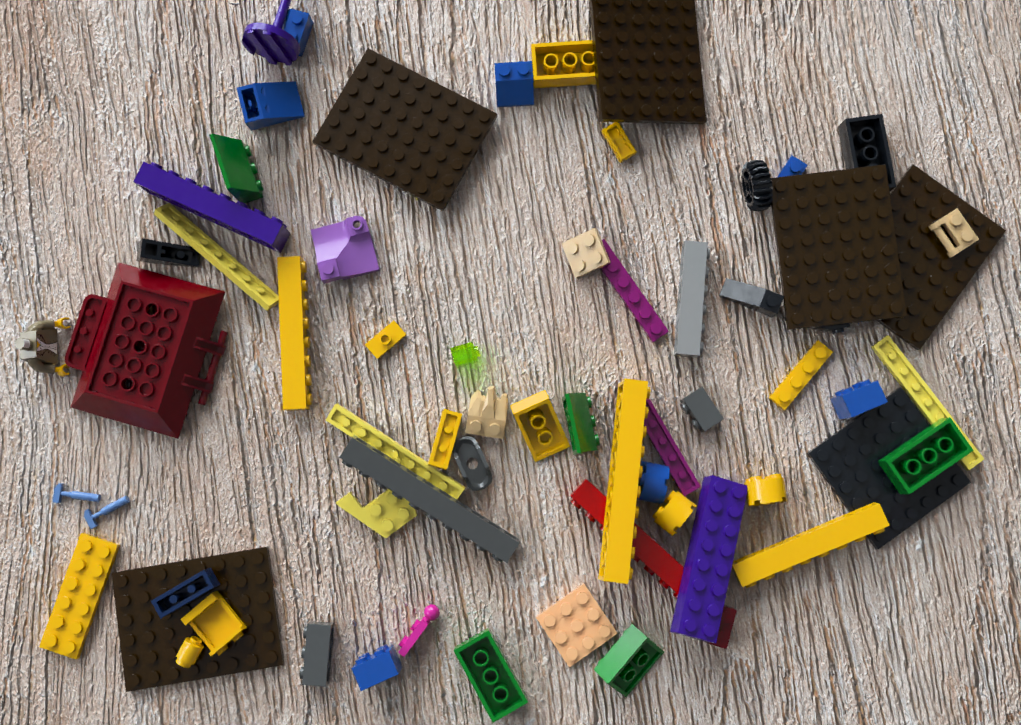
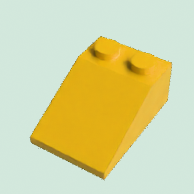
(540, 426)

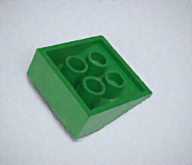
(237, 168)
(580, 422)

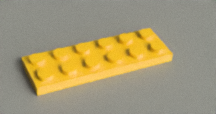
(79, 596)

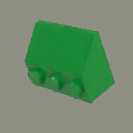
(628, 660)

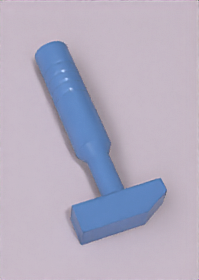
(58, 493)
(104, 511)

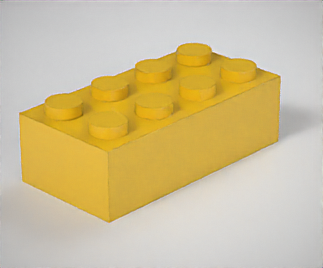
(563, 64)

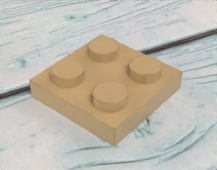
(586, 253)

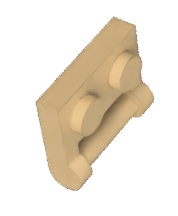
(957, 229)

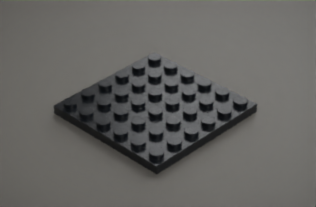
(852, 469)

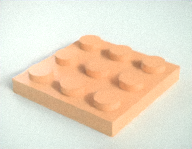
(576, 625)

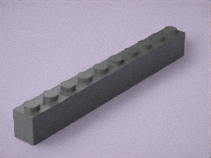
(430, 499)

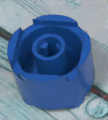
(653, 482)

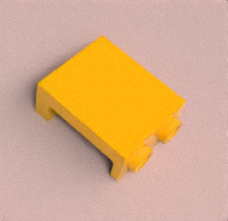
(215, 623)

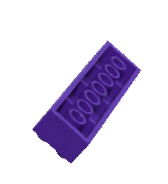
(212, 207)
(709, 559)

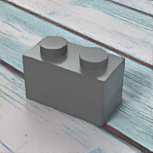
(701, 410)

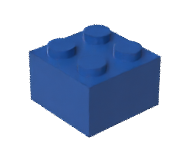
(859, 399)
(376, 667)

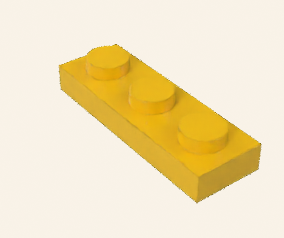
(444, 439)

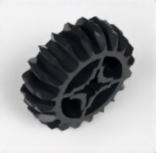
(757, 185)

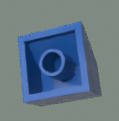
(299, 26)
(514, 84)

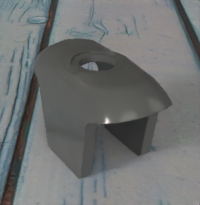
(476, 478)

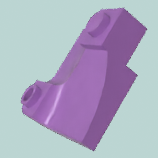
(344, 250)

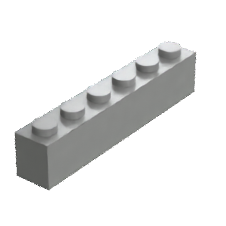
(691, 299)

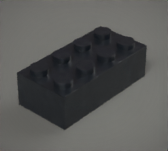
(866, 144)

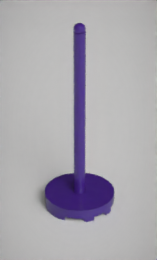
(271, 40)

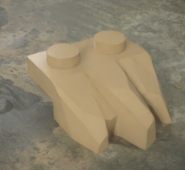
(487, 414)

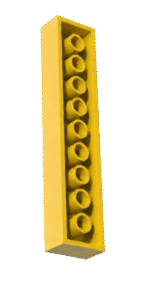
(623, 481)

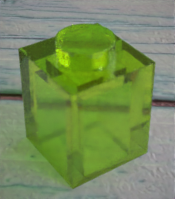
(465, 354)

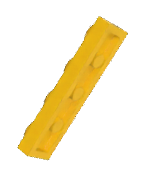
(800, 375)

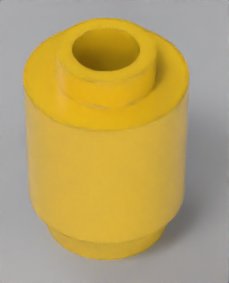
(189, 651)

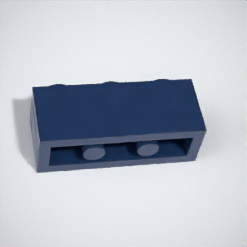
(185, 592)

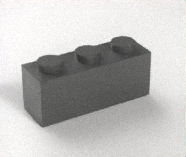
(317, 653)

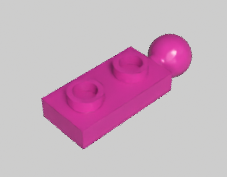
(430, 613)

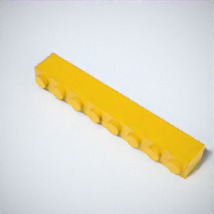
(294, 333)
(809, 544)

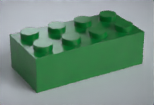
(925, 456)
(490, 674)

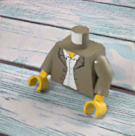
(40, 346)

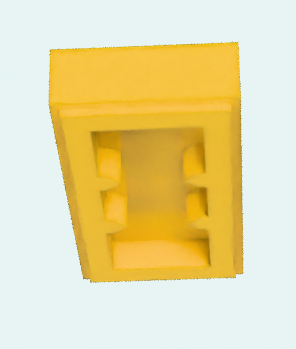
(618, 142)
(385, 339)

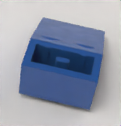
(270, 103)

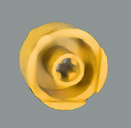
(765, 490)
(674, 513)

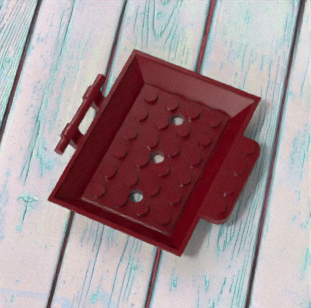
(173, 353)

